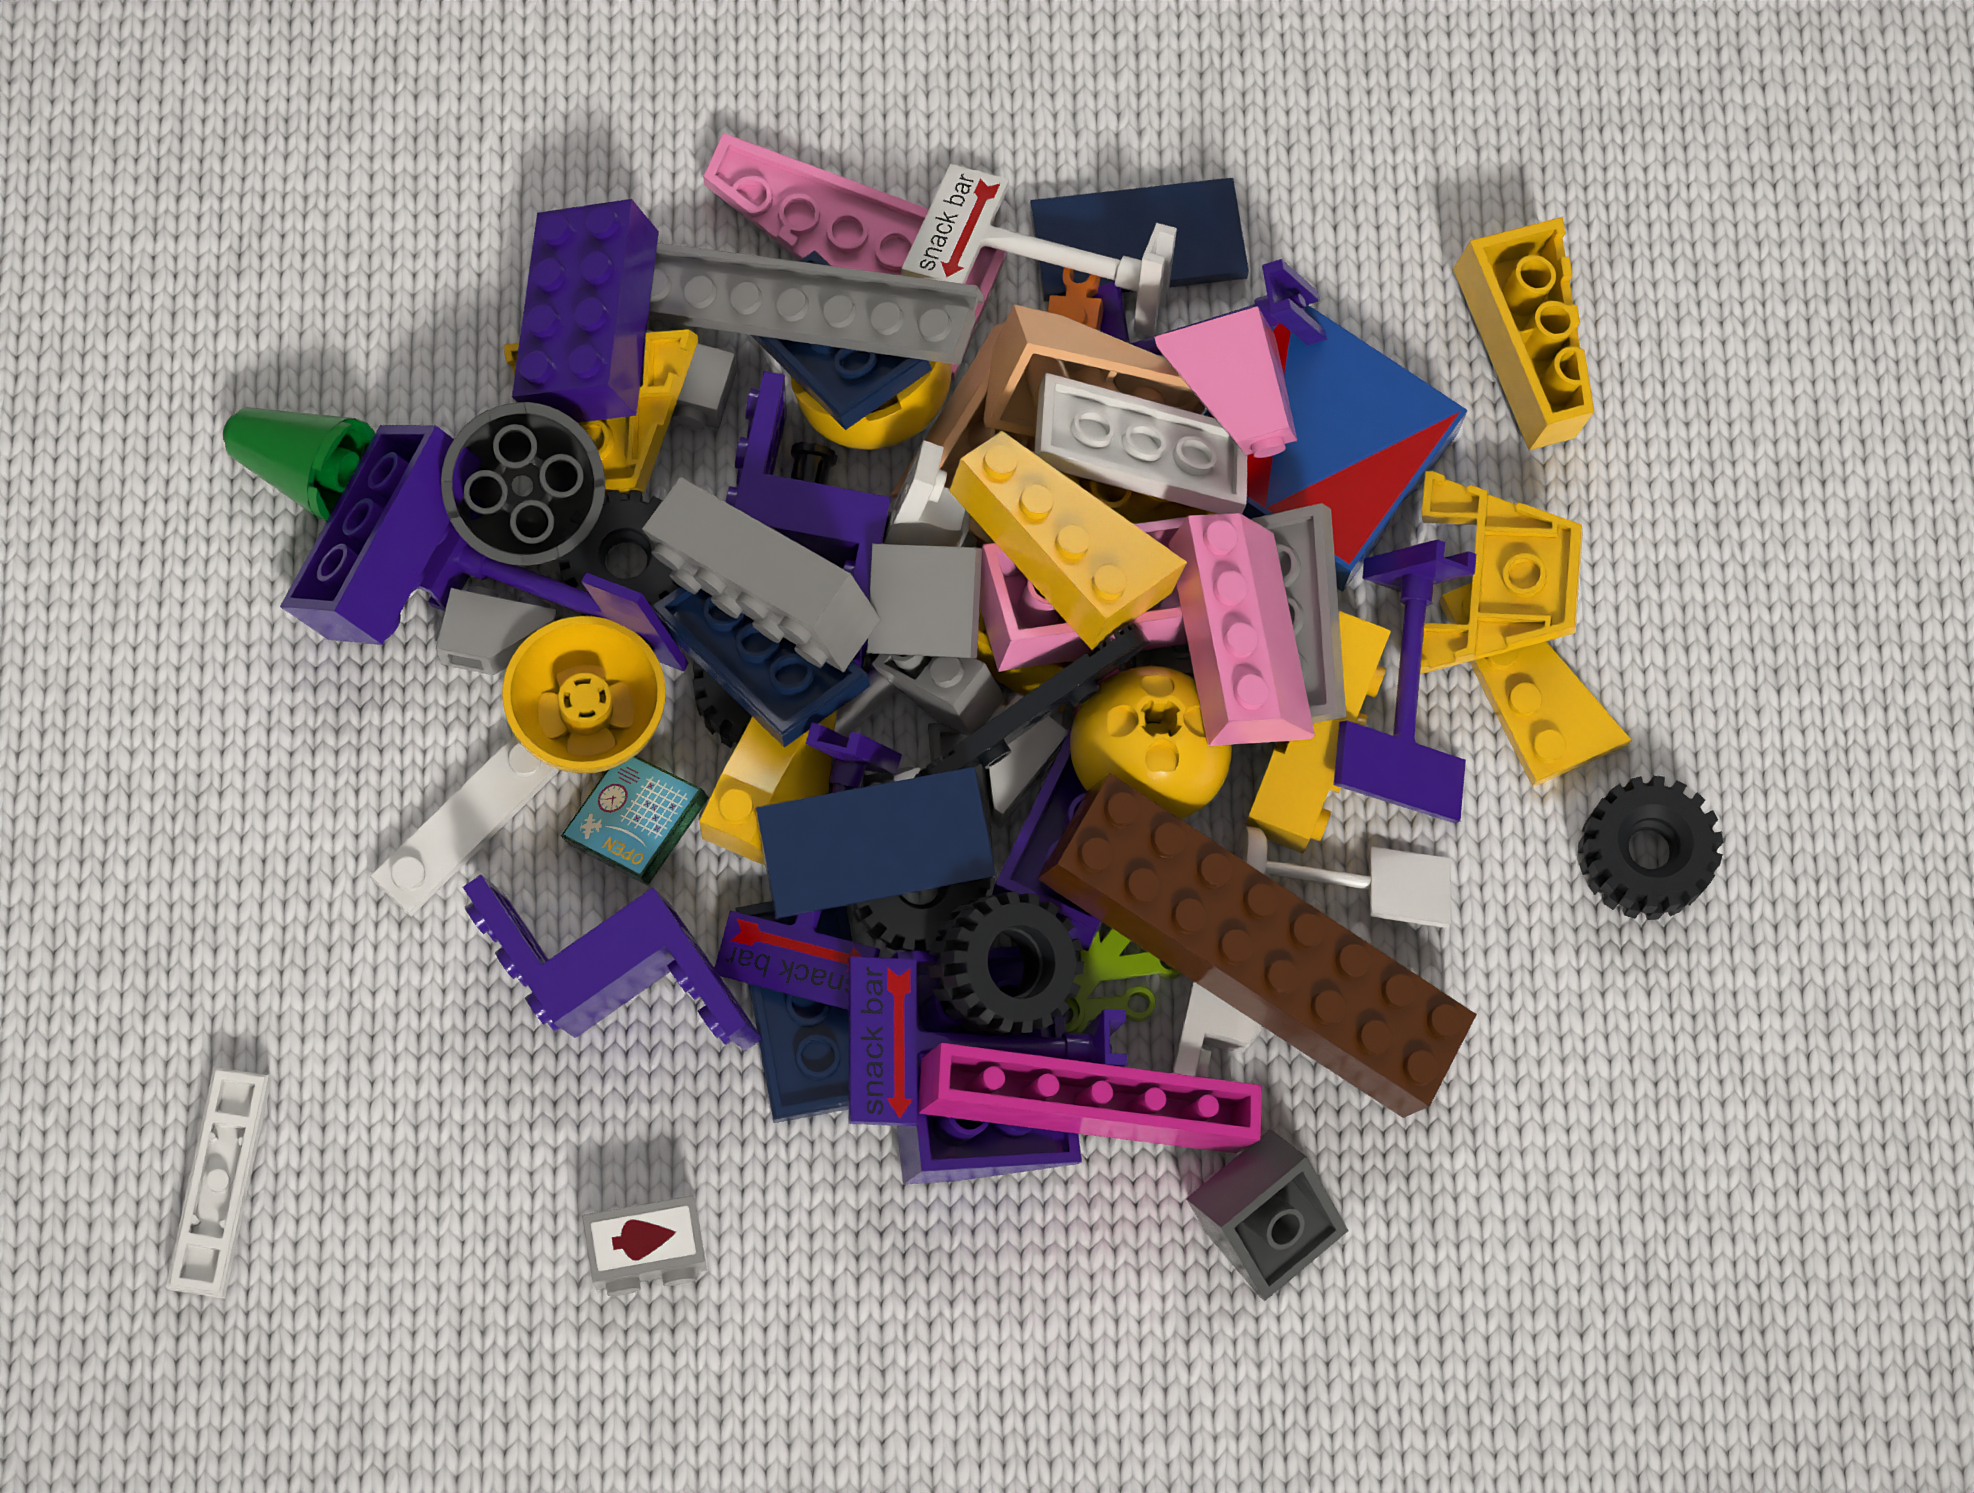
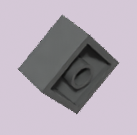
(1268, 1213)

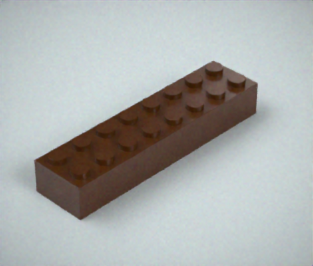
(1257, 946)

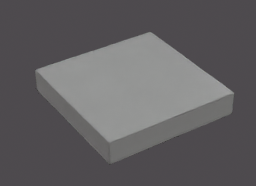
(925, 600)

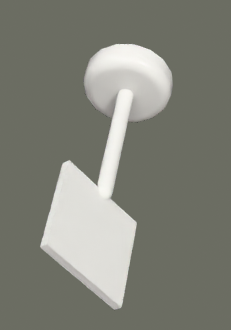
(1399, 882)

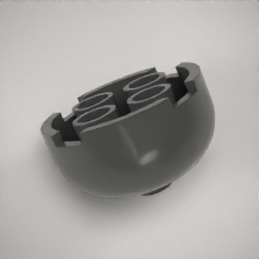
(564, 475)

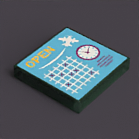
(635, 818)

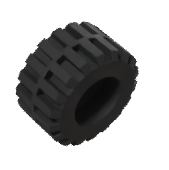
(1046, 956)

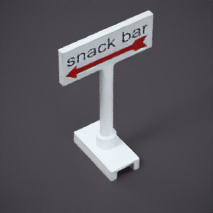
(961, 225)

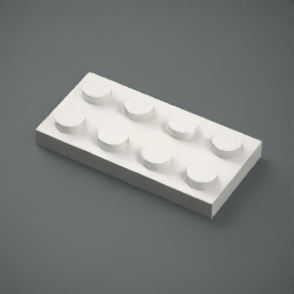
(1139, 445)

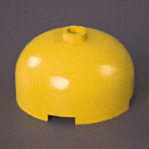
(892, 421)

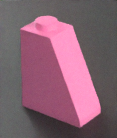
(1237, 377)

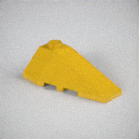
(762, 775)

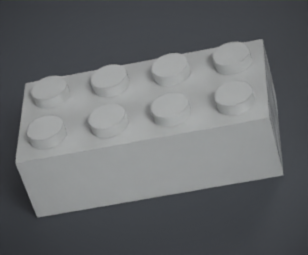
(761, 575)

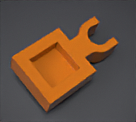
(1078, 300)

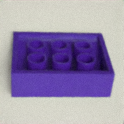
(970, 1149)

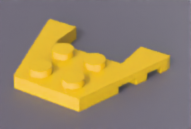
(632, 443)
(1522, 577)

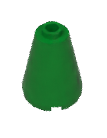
(299, 452)

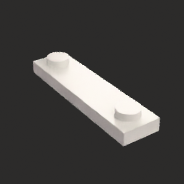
(462, 826)
(219, 1183)

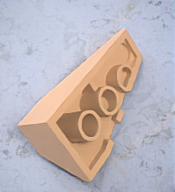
(1046, 342)

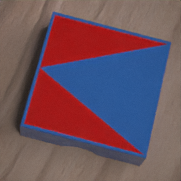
(1360, 442)

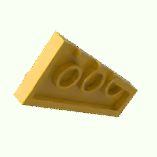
(1540, 704)

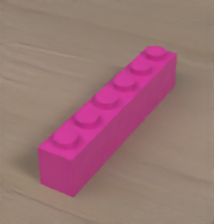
(1089, 1098)

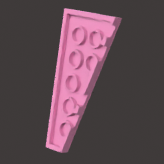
(829, 214)

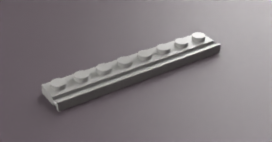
(813, 303)

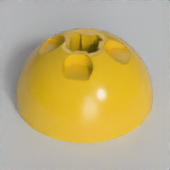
(596, 671)
(1114, 739)

